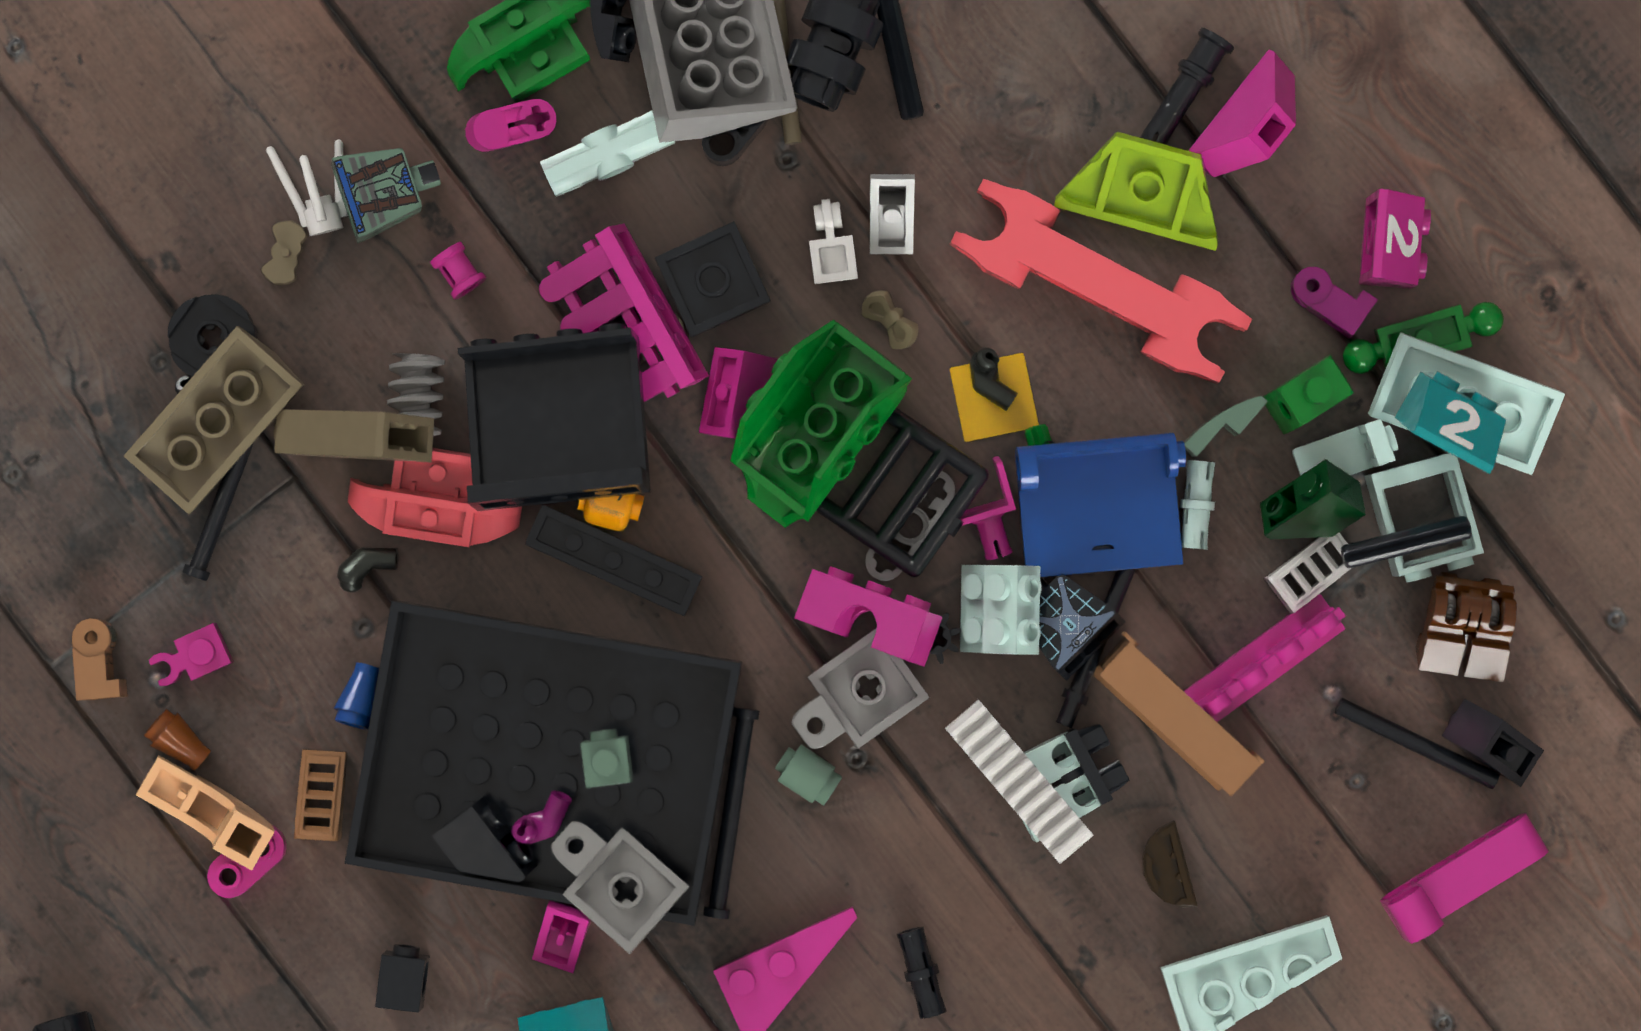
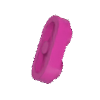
(245, 877)

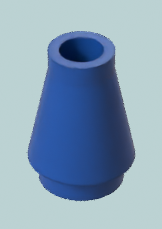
(357, 698)

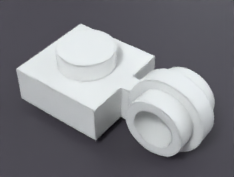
(835, 256)

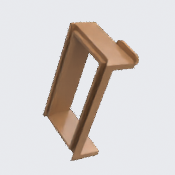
(1176, 717)

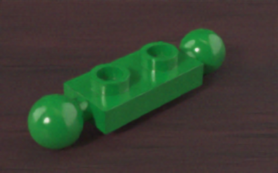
(1442, 328)

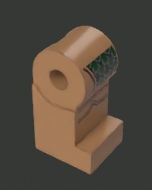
(93, 662)

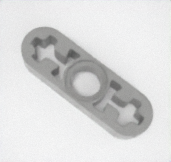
(939, 506)

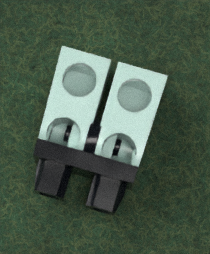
(1072, 772)

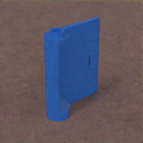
(1100, 495)

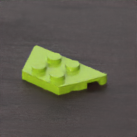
(1145, 189)

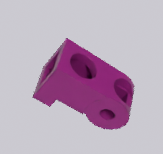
(1329, 303)

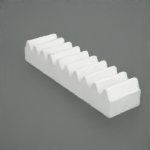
(1019, 781)

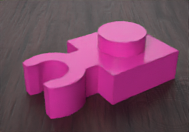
(197, 654)

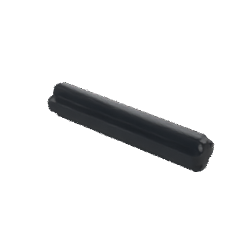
(900, 60)
(1406, 542)

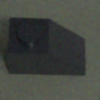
(1492, 742)

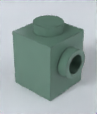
(606, 759)

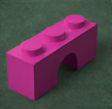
(902, 627)

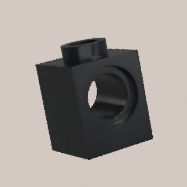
(402, 979)

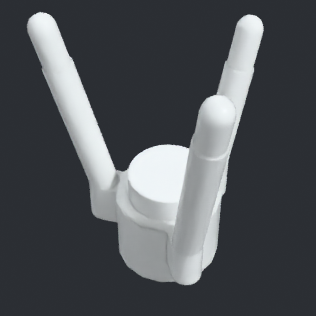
(321, 214)

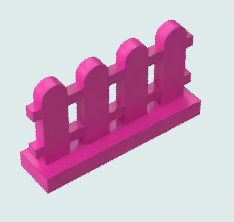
(636, 290)
(1266, 658)

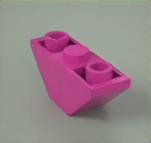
(1251, 120)

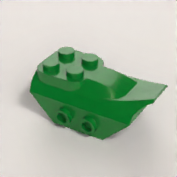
(814, 420)

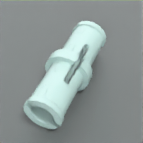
(1197, 504)

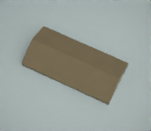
(214, 419)

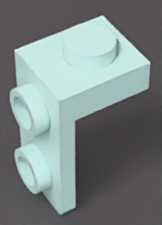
(1350, 450)

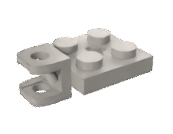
(844, 710)
(600, 868)

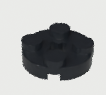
(195, 316)

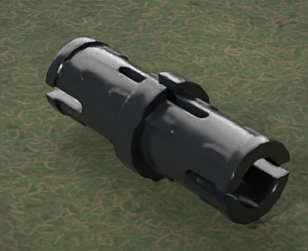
(921, 972)

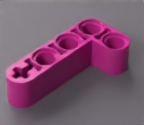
(1463, 876)

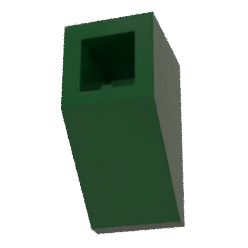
(1313, 504)

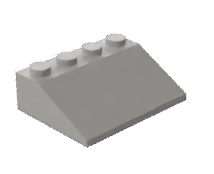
(712, 65)

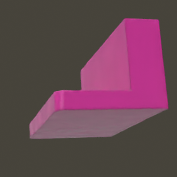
(730, 385)

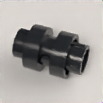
(826, 62)

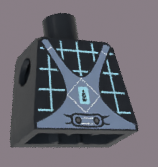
(1073, 624)

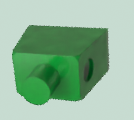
(1308, 394)

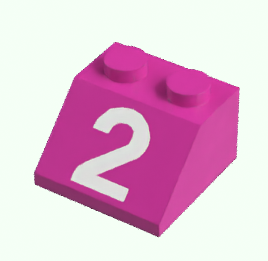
(1394, 239)

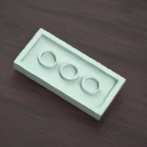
(1525, 404)

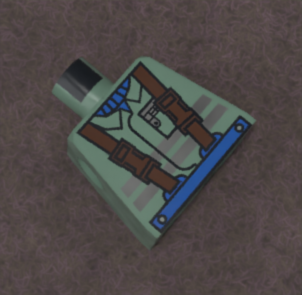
(381, 189)

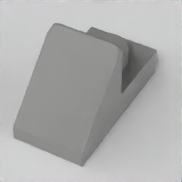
(892, 213)

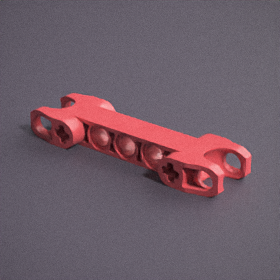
(1167, 316)

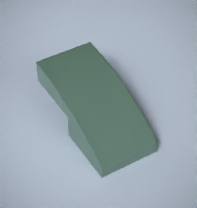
(1232, 419)

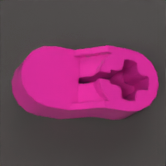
(490, 129)

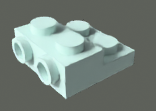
(1000, 609)

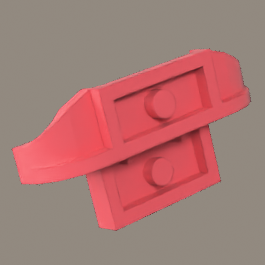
(431, 503)

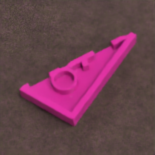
(769, 977)

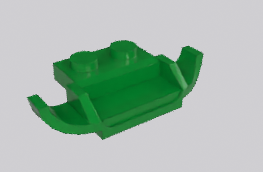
(524, 42)

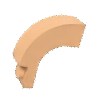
(213, 812)

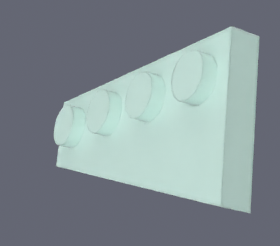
(1235, 980)

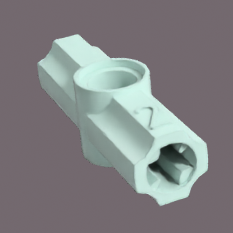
(603, 154)

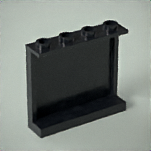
(555, 418)

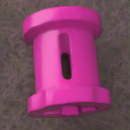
(458, 270)

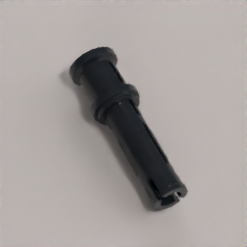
(1195, 73)

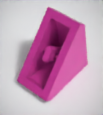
(561, 936)

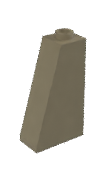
(354, 435)

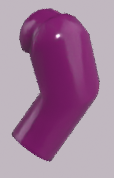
(542, 823)

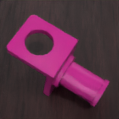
(989, 517)

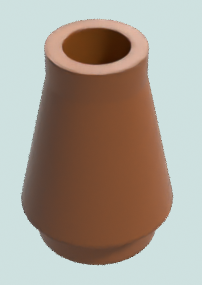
(176, 739)

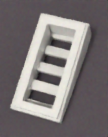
(1284, 591)

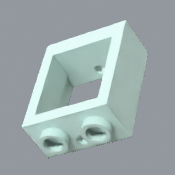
(1449, 466)

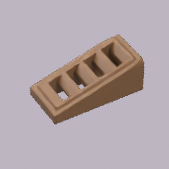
(303, 811)

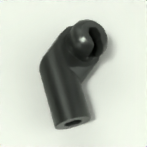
(986, 378)
(361, 562)

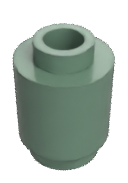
(807, 774)

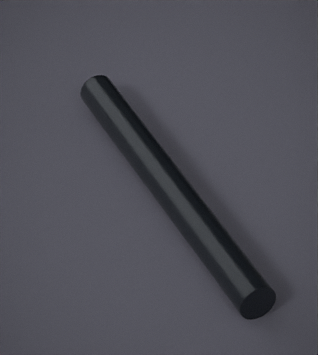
(1417, 743)

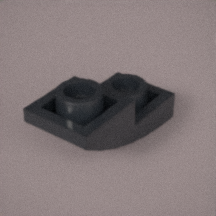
(613, 34)

